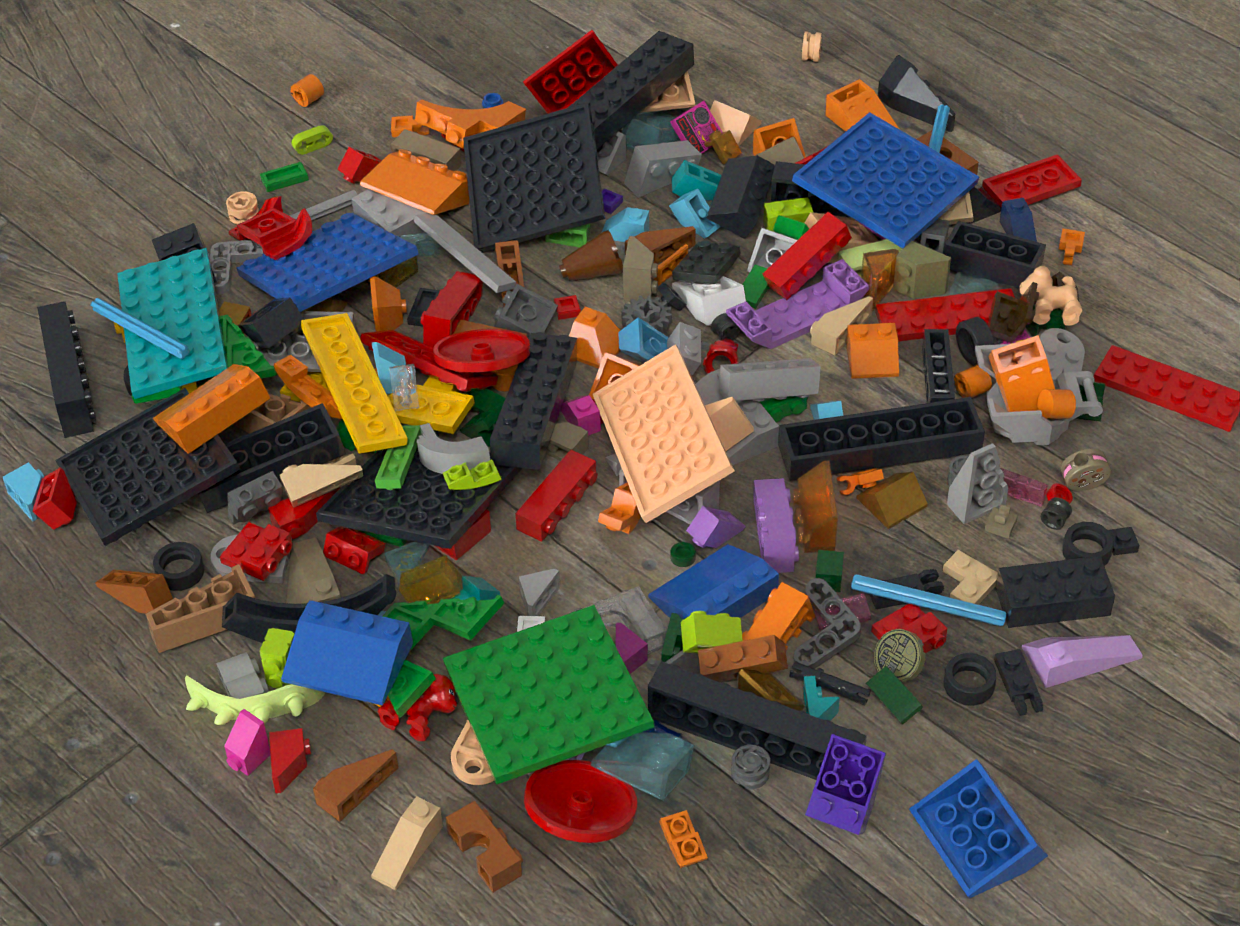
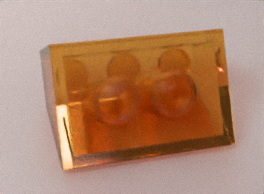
(816, 509)

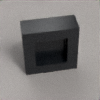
(671, 297)
(1124, 541)

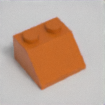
(872, 350)

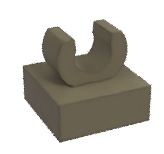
(1001, 521)

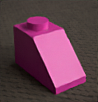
(582, 413)
(247, 743)

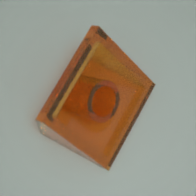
(879, 273)

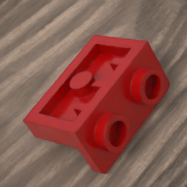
(352, 548)

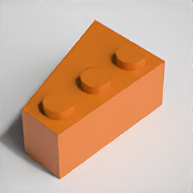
(782, 615)

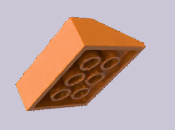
(418, 182)
(213, 407)

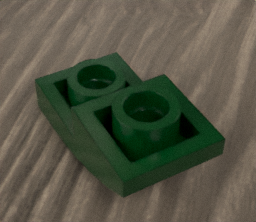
(485, 399)
(894, 695)

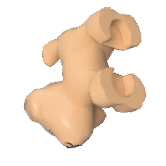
(1053, 297)

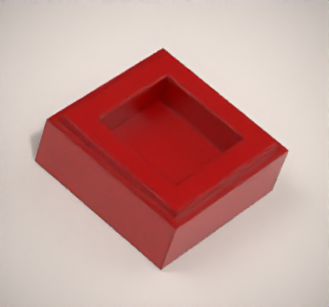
(567, 307)

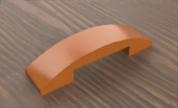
(304, 387)

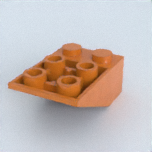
(854, 102)
(1021, 373)

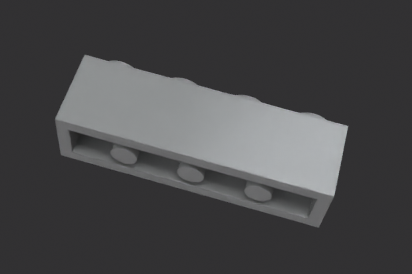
(769, 379)

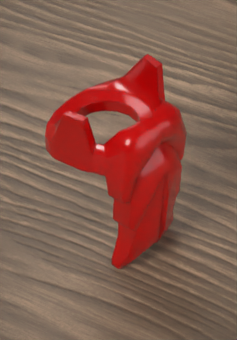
(723, 347)

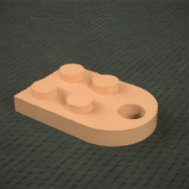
(467, 754)

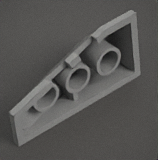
(978, 486)

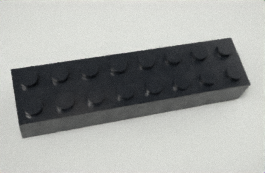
(636, 83)
(534, 402)
(882, 437)
(741, 719)

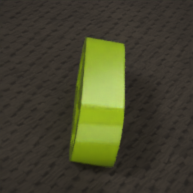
(312, 139)

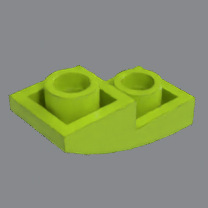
(462, 478)

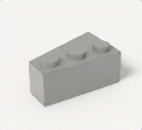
(656, 164)
(386, 213)

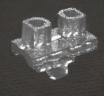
(404, 387)

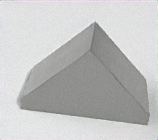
(538, 589)

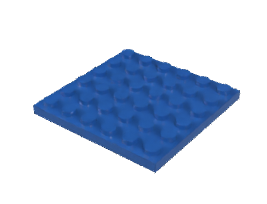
(886, 180)
(328, 261)

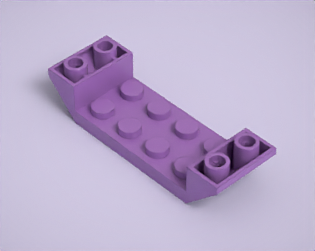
(794, 317)

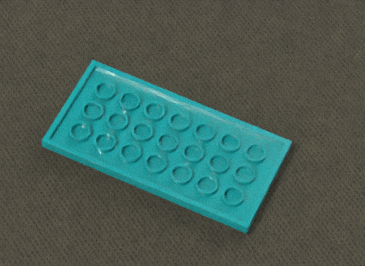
(182, 303)

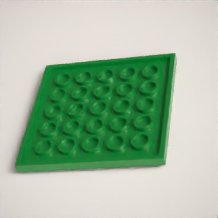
(547, 694)

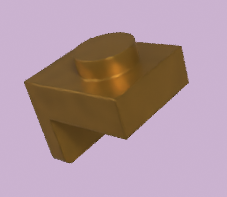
(724, 145)

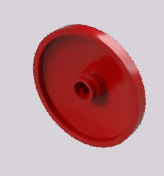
(481, 350)
(579, 802)

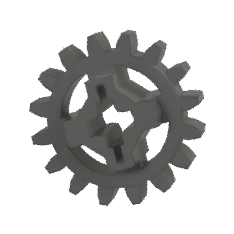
(648, 310)

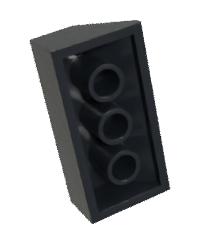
(741, 194)

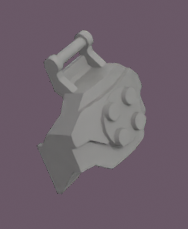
(1031, 425)

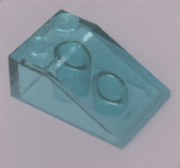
(650, 129)
(647, 762)

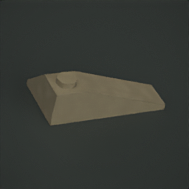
(310, 574)

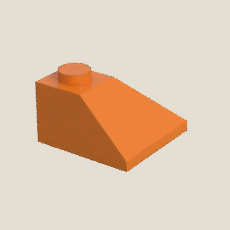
(386, 305)
(595, 336)
(611, 369)

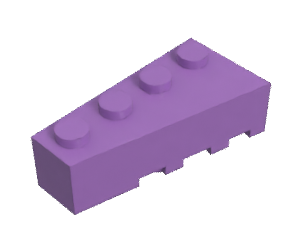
(775, 524)

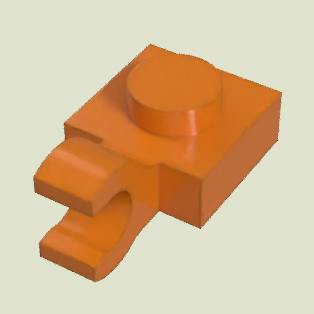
(400, 123)
(1071, 242)
(865, 478)

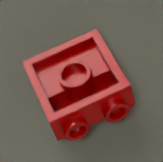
(257, 550)
(913, 619)

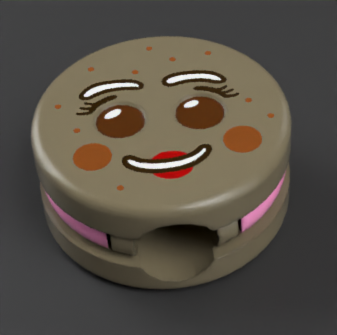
(1085, 469)

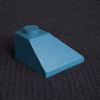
(641, 341)

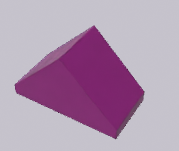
(630, 647)

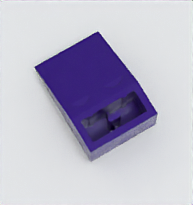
(846, 785)

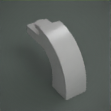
(442, 455)

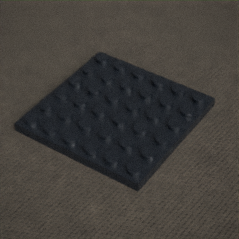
(533, 177)
(141, 472)
(418, 511)

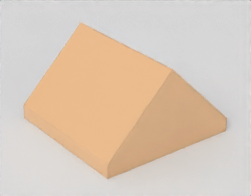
(736, 121)

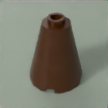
(593, 259)

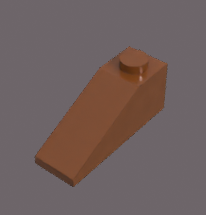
(667, 241)
(509, 261)
(136, 589)
(349, 785)

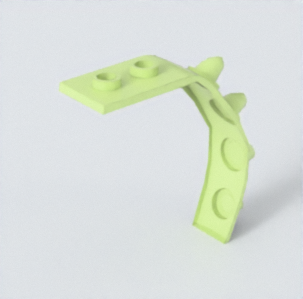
(263, 706)

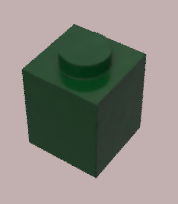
(830, 568)

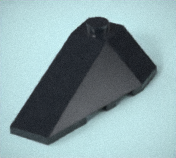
(907, 93)

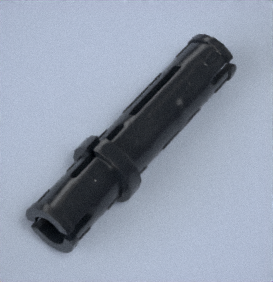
(831, 683)

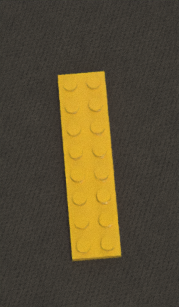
(353, 383)
(436, 406)

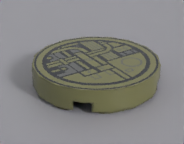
(901, 653)

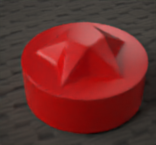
(1060, 491)

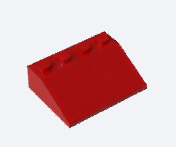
(571, 73)

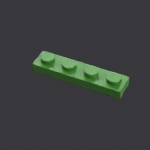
(398, 460)

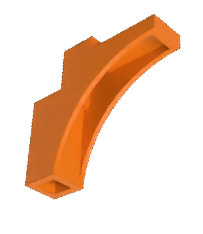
(466, 122)

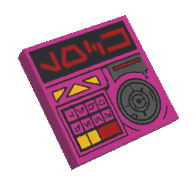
(696, 126)

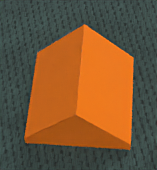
(773, 134)

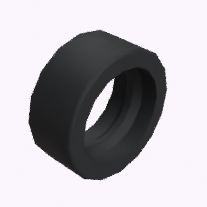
(971, 334)
(1090, 531)
(177, 551)
(969, 695)

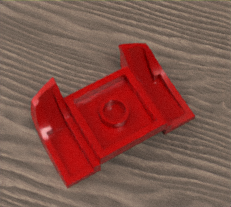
(275, 230)

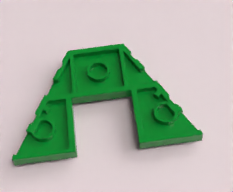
(239, 351)
(454, 615)

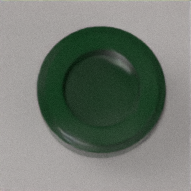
(683, 554)

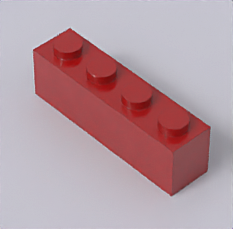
(807, 255)
(556, 495)

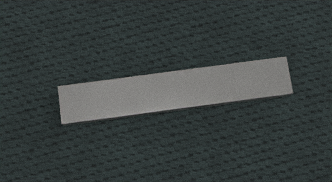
(465, 252)

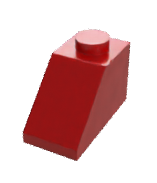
(357, 164)
(55, 500)
(288, 756)

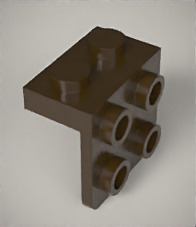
(1011, 314)

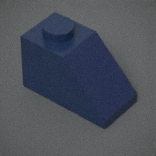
(1017, 219)

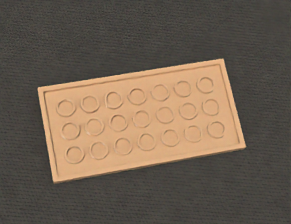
(662, 434)

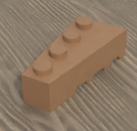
(270, 412)
(197, 613)

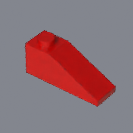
(298, 519)

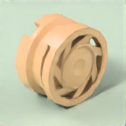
(811, 46)
(242, 207)

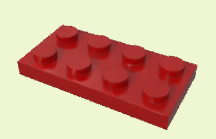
(1033, 181)

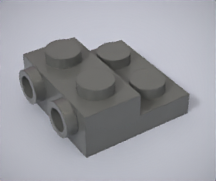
(524, 311)
(254, 497)

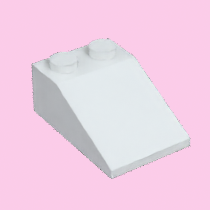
(710, 300)

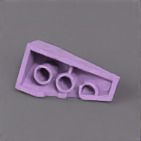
(1070, 658)

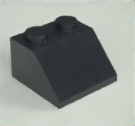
(272, 323)

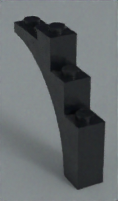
(255, 616)

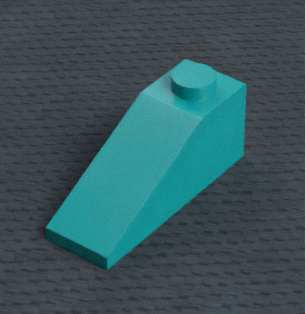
(693, 177)

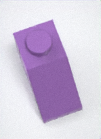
(714, 527)

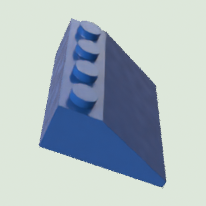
(721, 583)
(347, 652)
(977, 830)

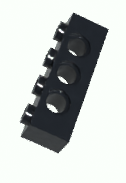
(937, 365)

